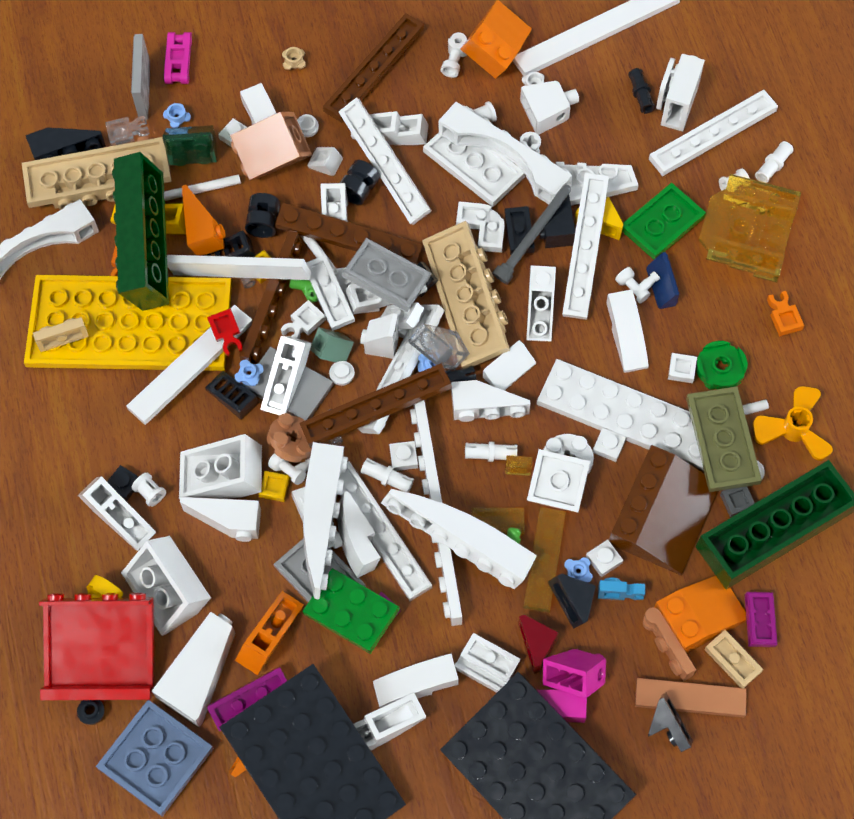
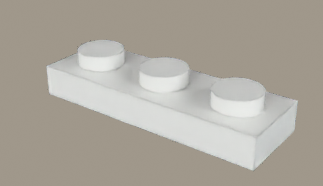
(329, 293)

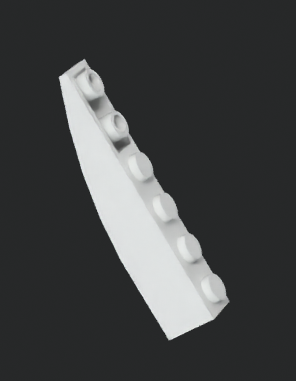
(320, 508)
(465, 535)

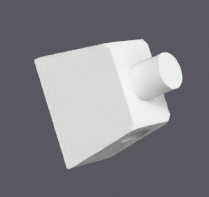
(547, 104)

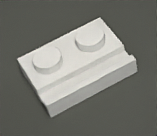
(487, 663)

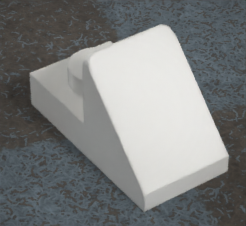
(334, 200)
(406, 320)

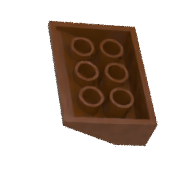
(663, 511)

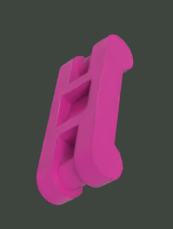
(177, 57)

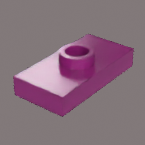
(760, 619)

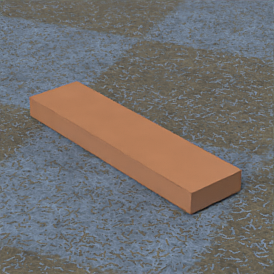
(692, 697)

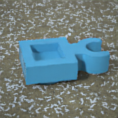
(617, 590)

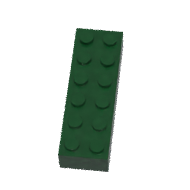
(140, 232)
(776, 524)

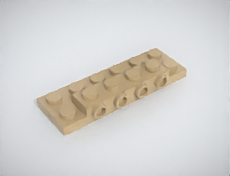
(85, 174)
(467, 293)

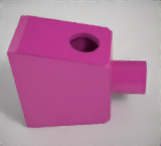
(575, 672)

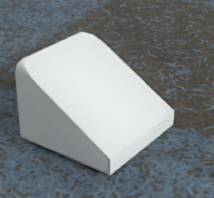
(325, 160)

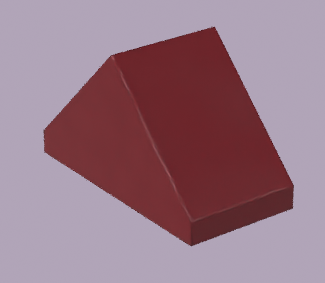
(537, 640)

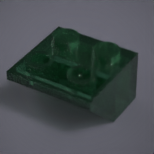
(190, 145)

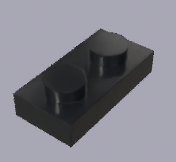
(518, 225)

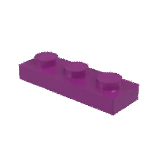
(240, 699)

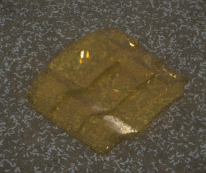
(750, 226)

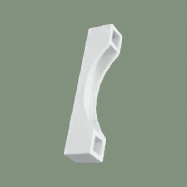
(468, 129)
(66, 226)

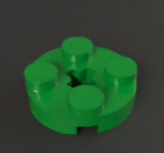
(714, 377)

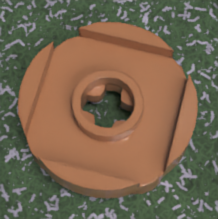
(280, 439)

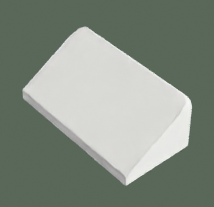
(509, 366)

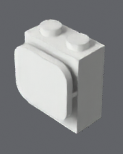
(679, 90)

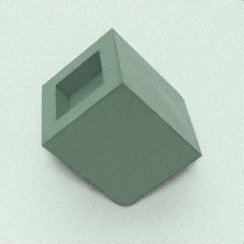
(331, 345)

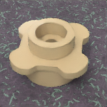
(293, 53)

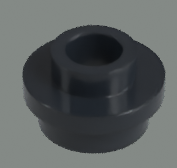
(93, 718)

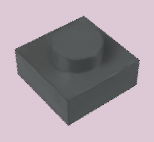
(736, 500)

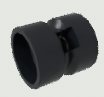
(359, 181)
(262, 215)

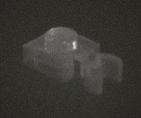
(122, 130)

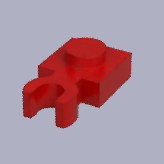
(224, 328)

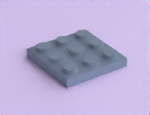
(155, 757)

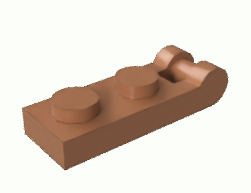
(668, 643)

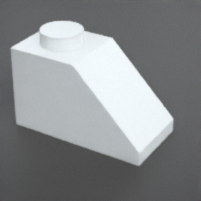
(381, 336)

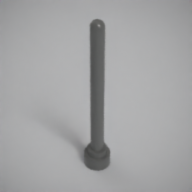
(505, 271)

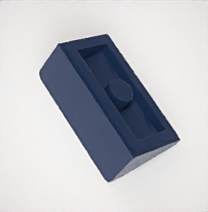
(665, 289)

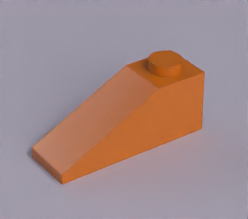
(202, 230)
(269, 632)

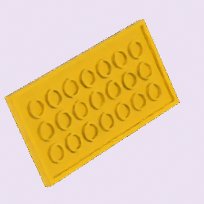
(117, 329)

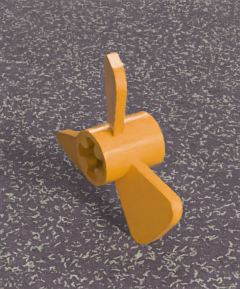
(770, 428)

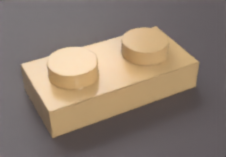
(60, 334)
(733, 659)

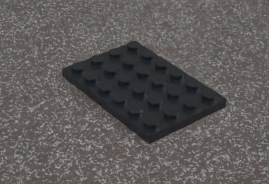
(310, 755)
(534, 761)

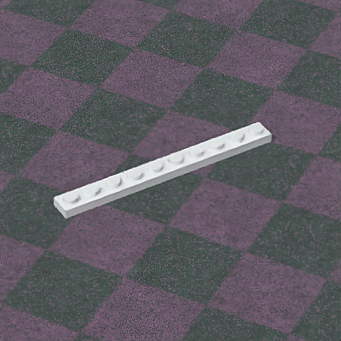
(431, 486)

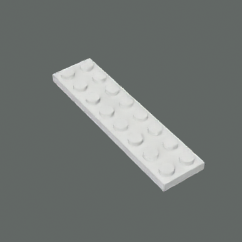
(620, 410)

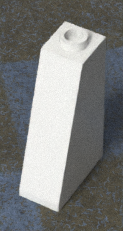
(196, 670)

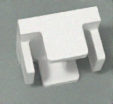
(558, 481)

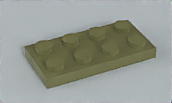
(723, 439)

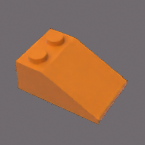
(496, 39)
(701, 612)

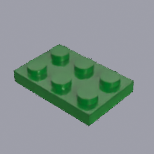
(663, 221)
(352, 611)

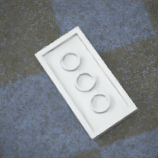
(478, 168)

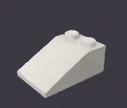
(222, 469)

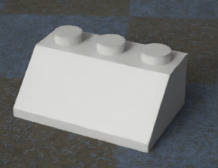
(168, 578)

